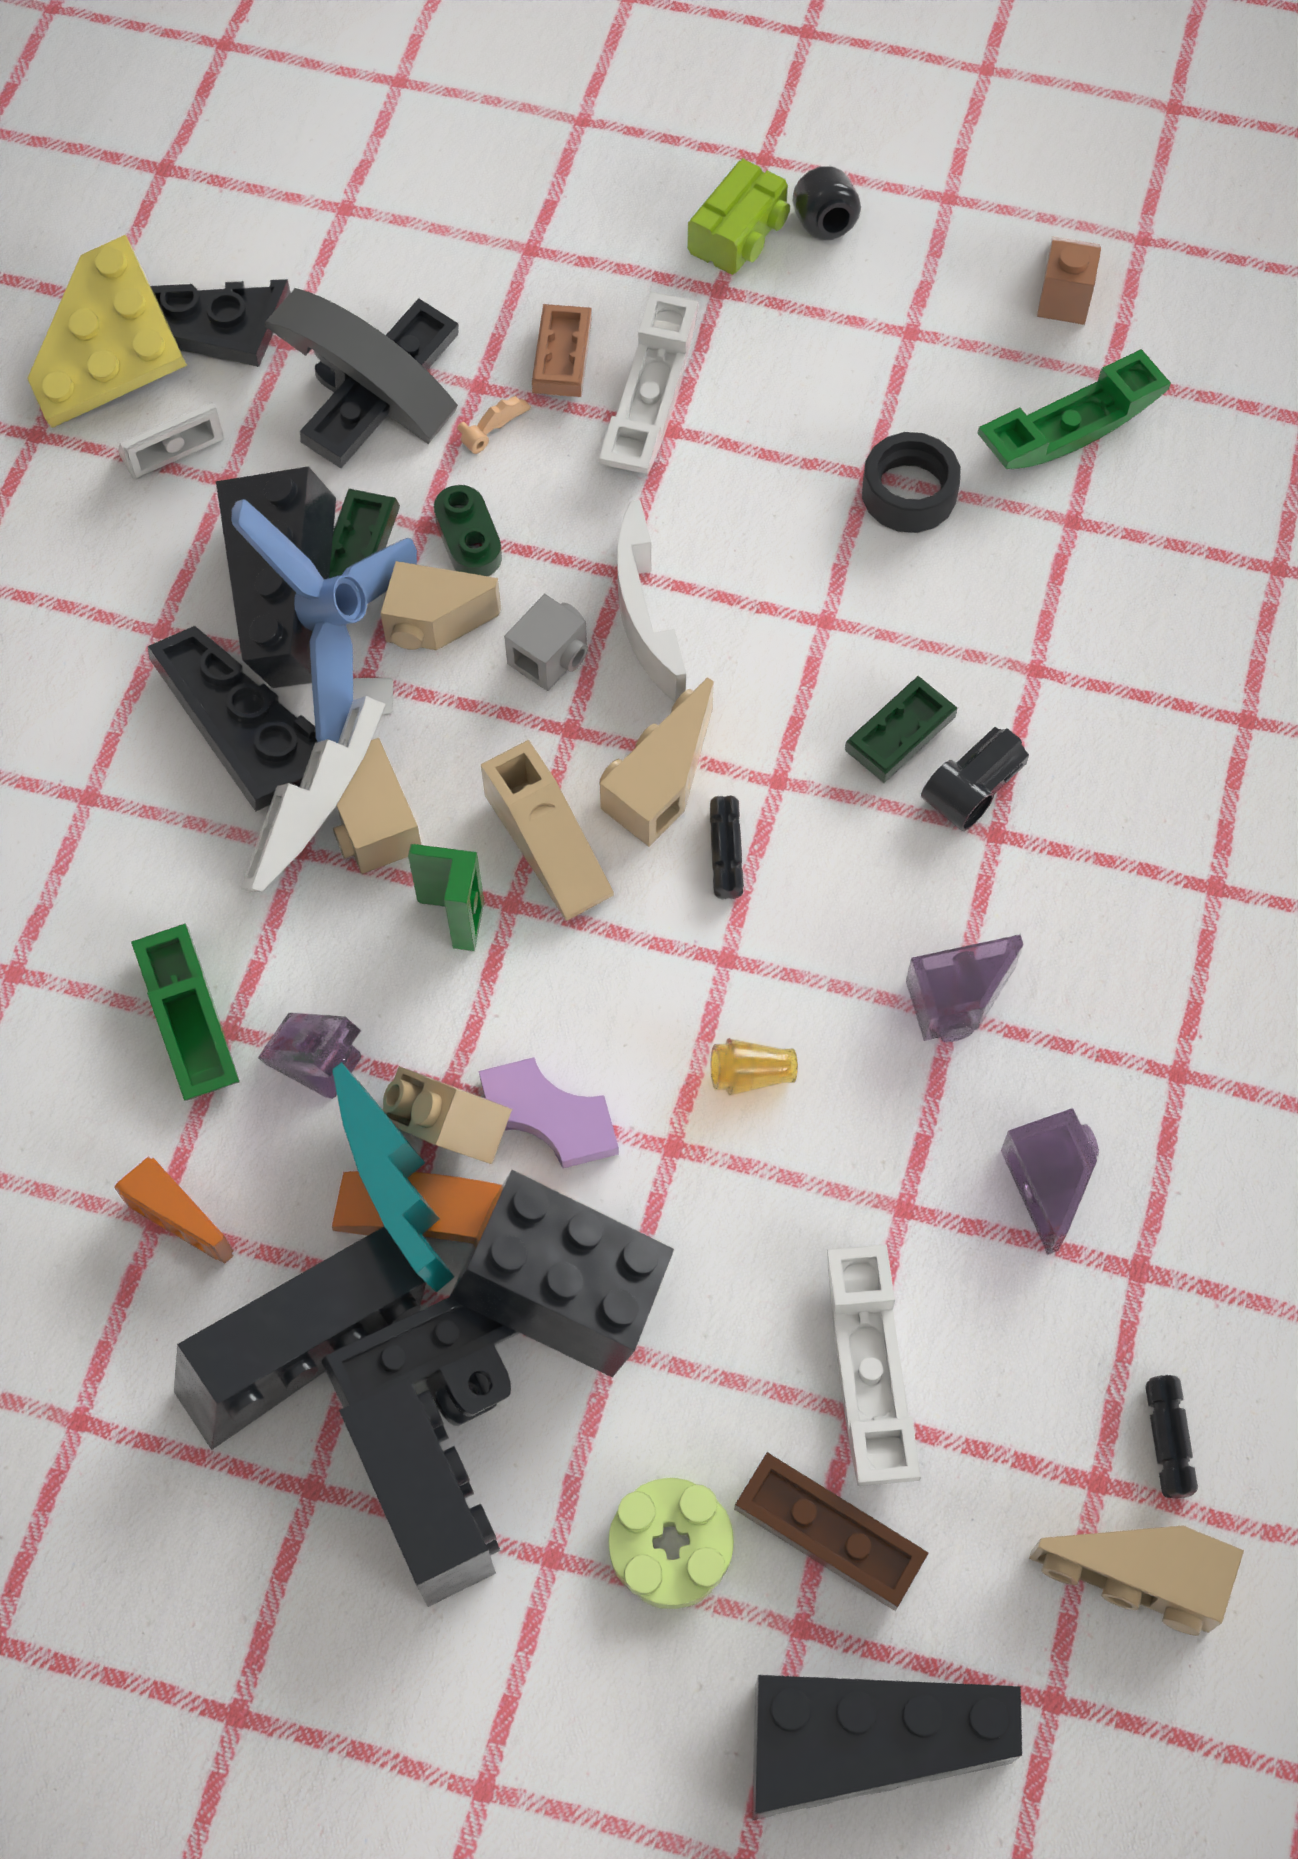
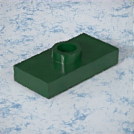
(361, 528)
(901, 729)

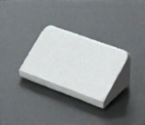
(171, 441)

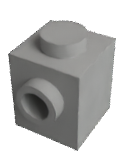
(547, 642)

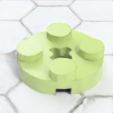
(647, 1570)

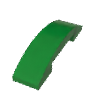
(1078, 418)

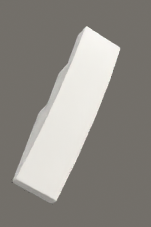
(300, 811)

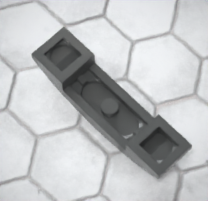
(367, 357)

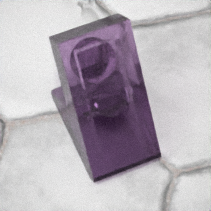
(310, 1047)

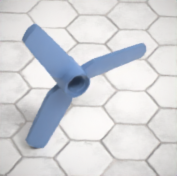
(325, 608)

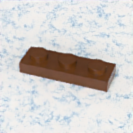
(831, 1531)

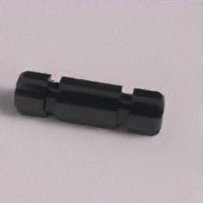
(726, 847)
(1171, 1437)

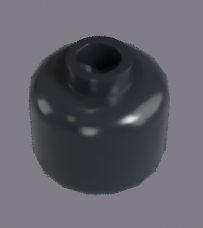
(826, 203)

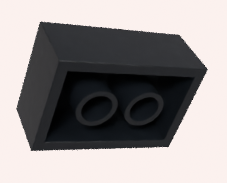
(562, 1274)
(422, 1490)

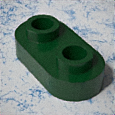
(465, 528)

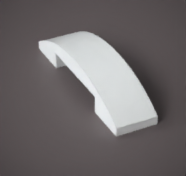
(652, 384)
(656, 651)
(870, 1366)

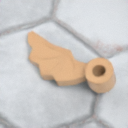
(496, 417)

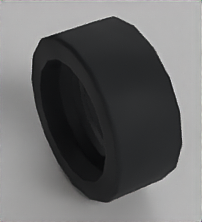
(918, 451)

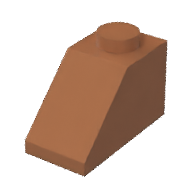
(1069, 280)

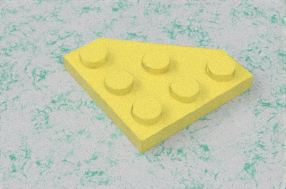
(102, 337)

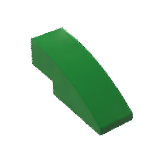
(185, 1012)

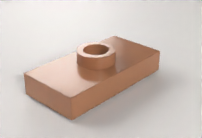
(562, 350)

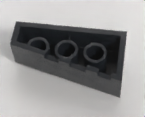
(265, 613)
(278, 1341)
(864, 1737)

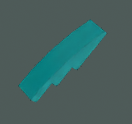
(384, 1165)

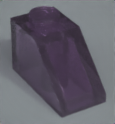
(959, 986)
(1051, 1170)

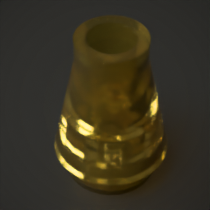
(750, 1066)

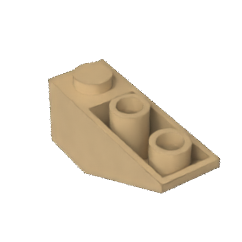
(656, 778)
(544, 829)
(1159, 1568)

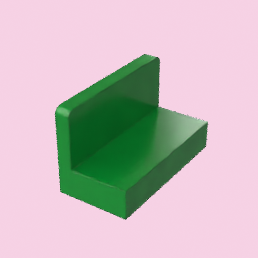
(451, 881)

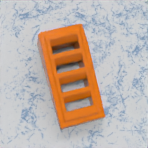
(160, 1199)

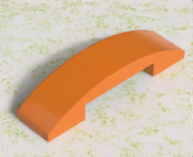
(455, 1200)

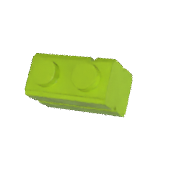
(738, 217)

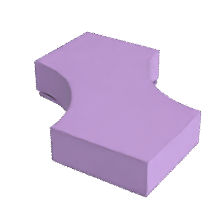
(570, 1124)

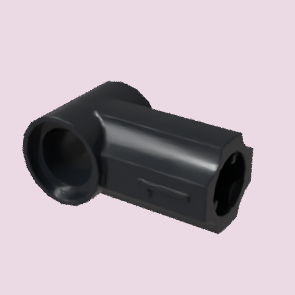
(968, 786)

